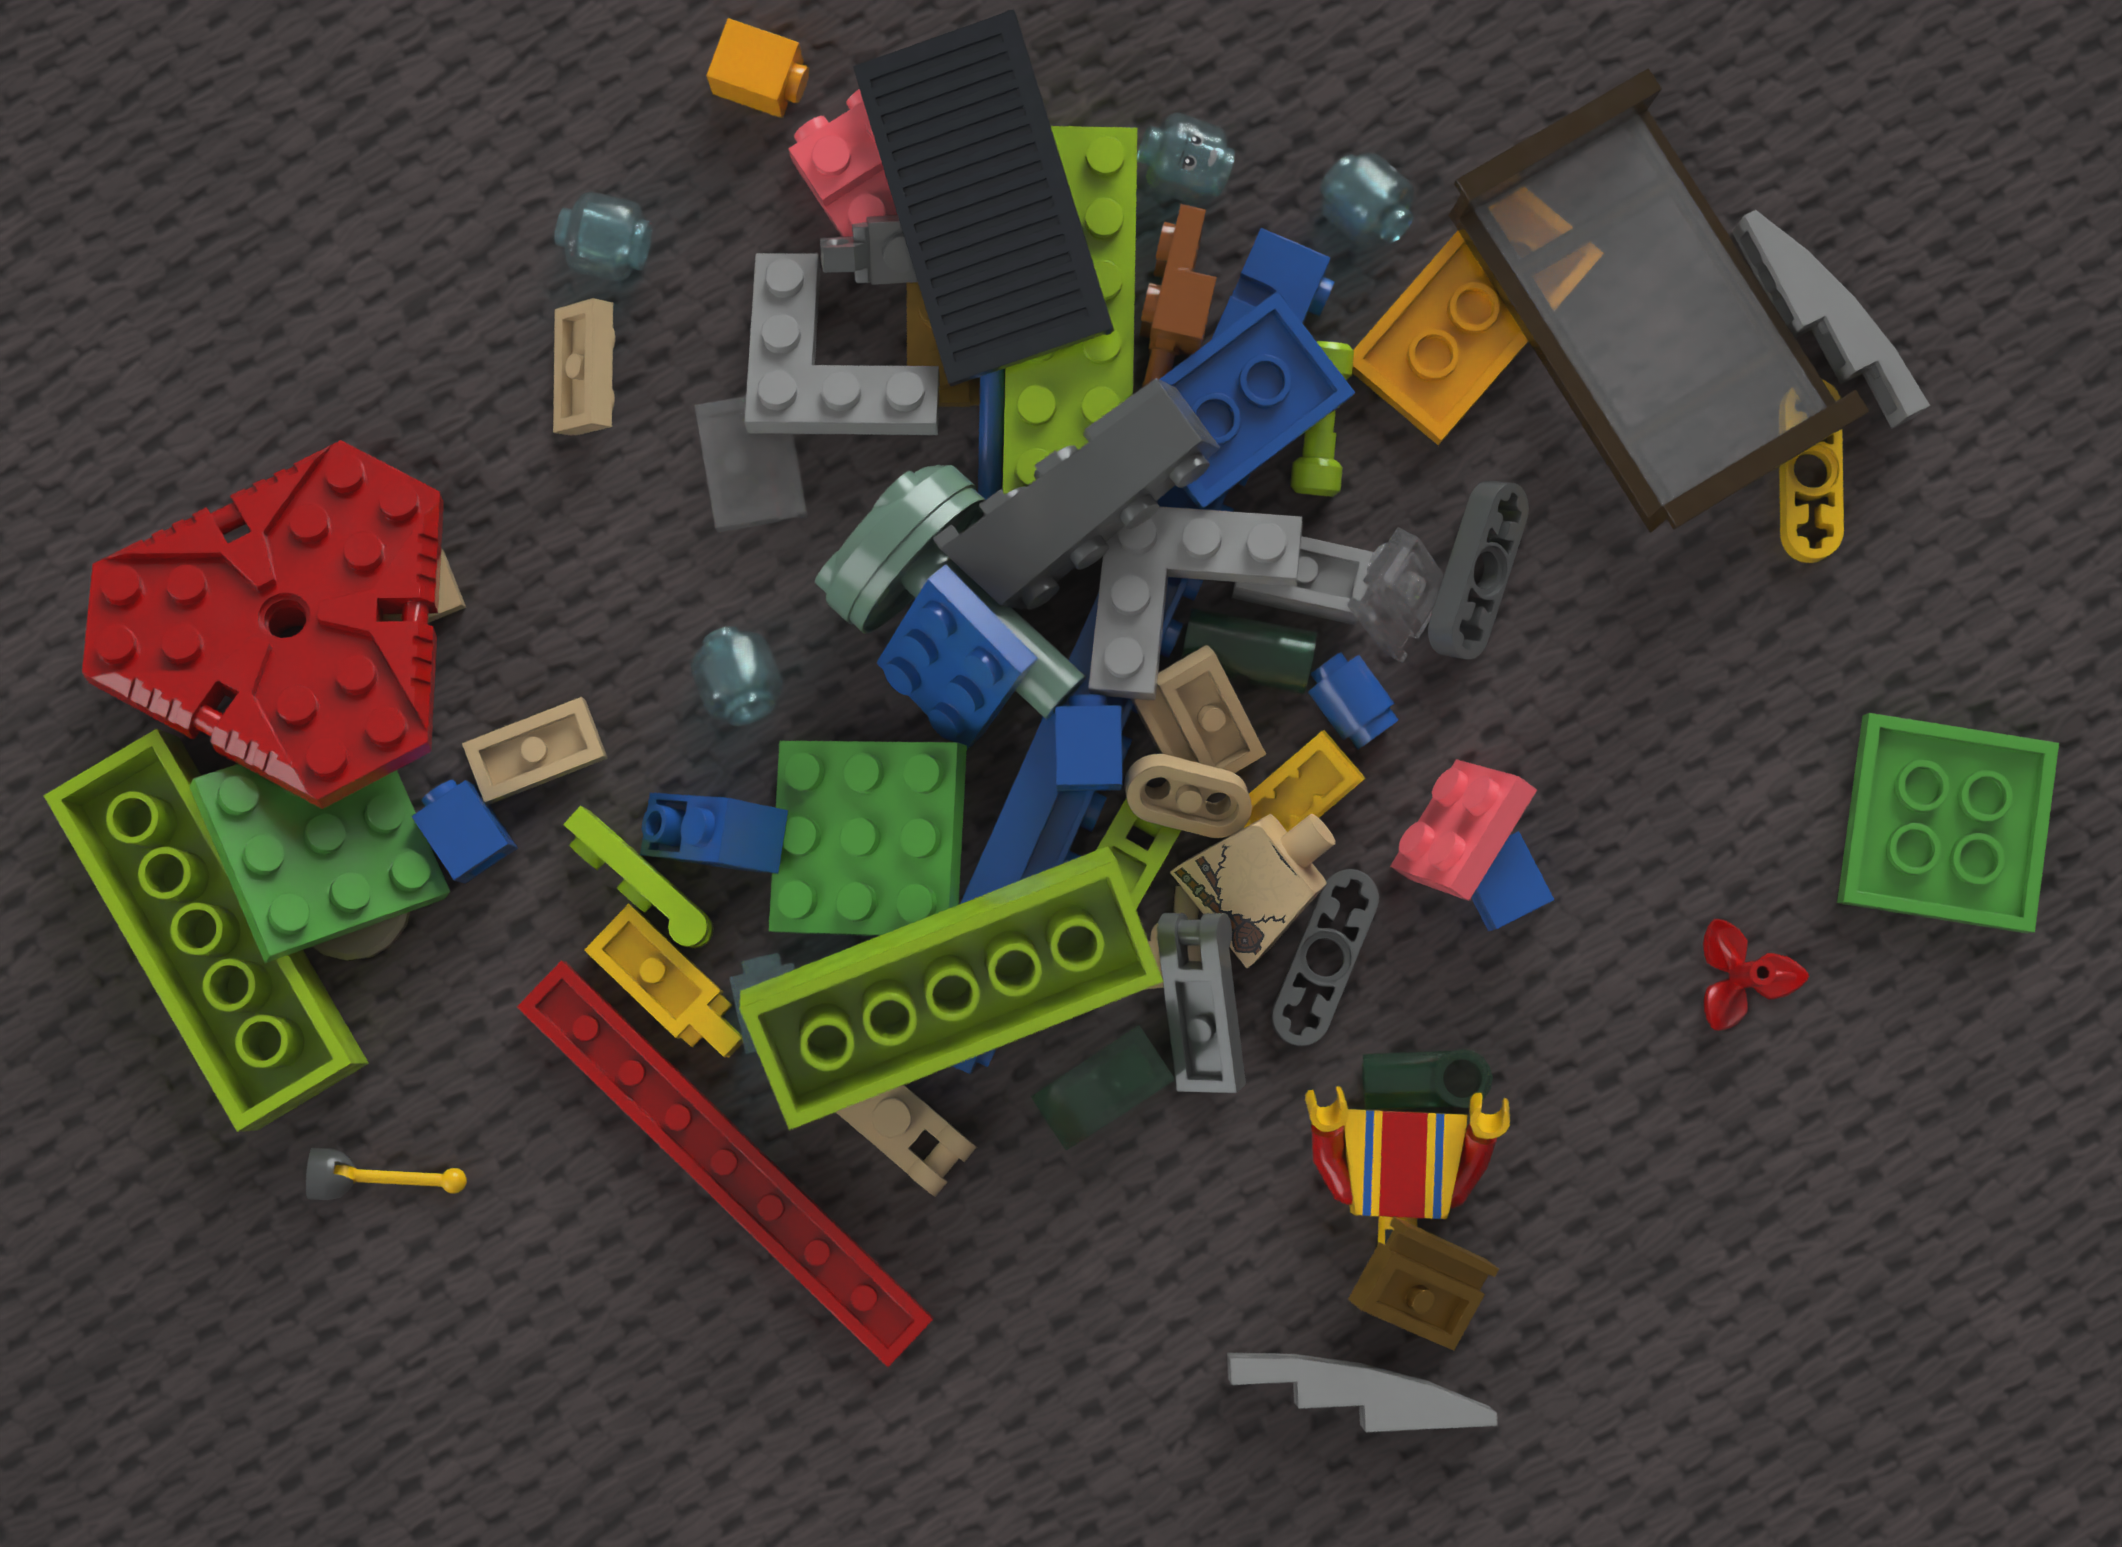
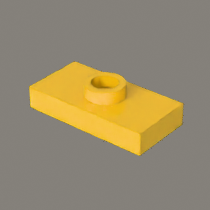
(1306, 784)

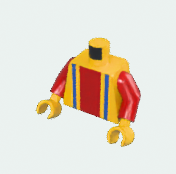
(1402, 1160)

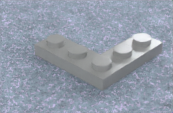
(797, 396)
(1178, 546)

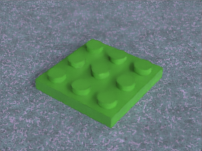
(1948, 823)
(867, 835)
(313, 869)

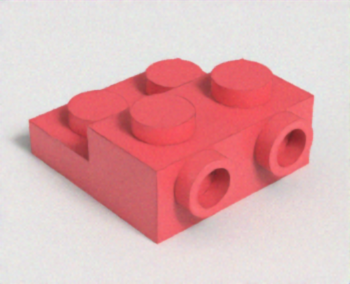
(843, 166)

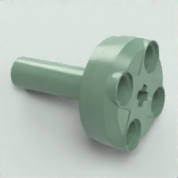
(895, 554)

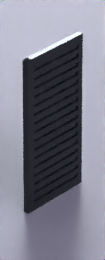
(983, 198)

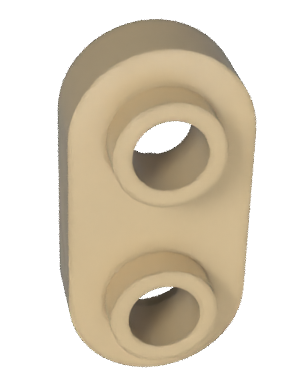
(1183, 796)

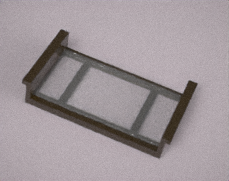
(1644, 308)

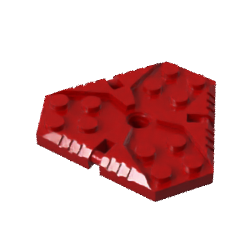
(203, 617)

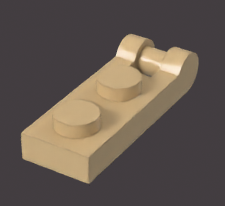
(896, 1121)

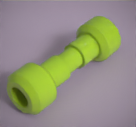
(1317, 470)

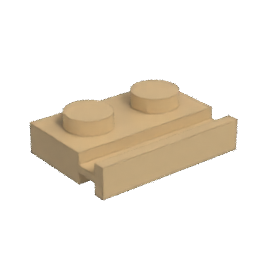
(1200, 715)

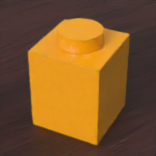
(757, 69)

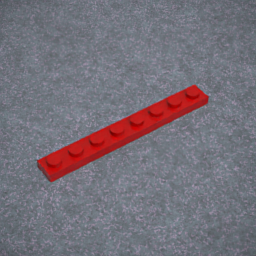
(725, 1163)

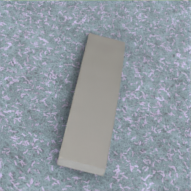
(1816, 301)
(1384, 1397)

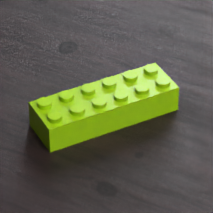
(1070, 389)
(949, 987)
(253, 1026)

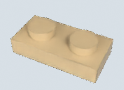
(583, 367)
(534, 750)

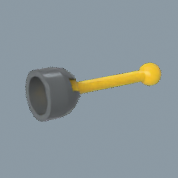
(333, 1174)

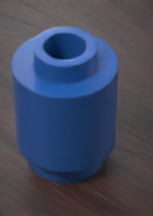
(1352, 699)

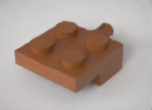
(1180, 307)

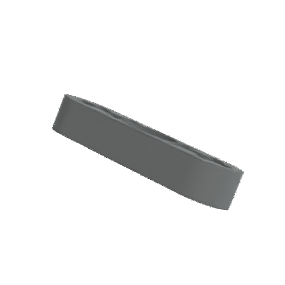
(1492, 512)
(1357, 919)

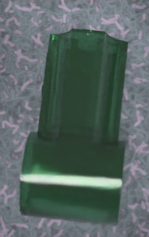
(1416, 1079)

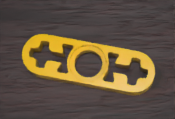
(1826, 516)

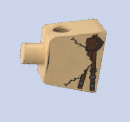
(1258, 880)

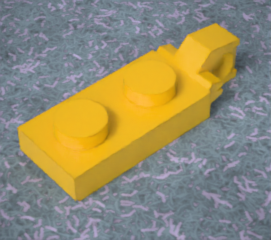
(664, 981)

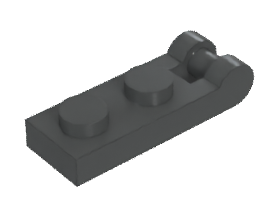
(1201, 1003)

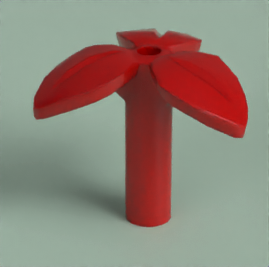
(1770, 975)

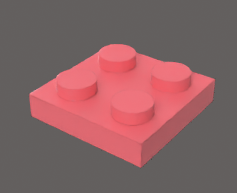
(1462, 828)

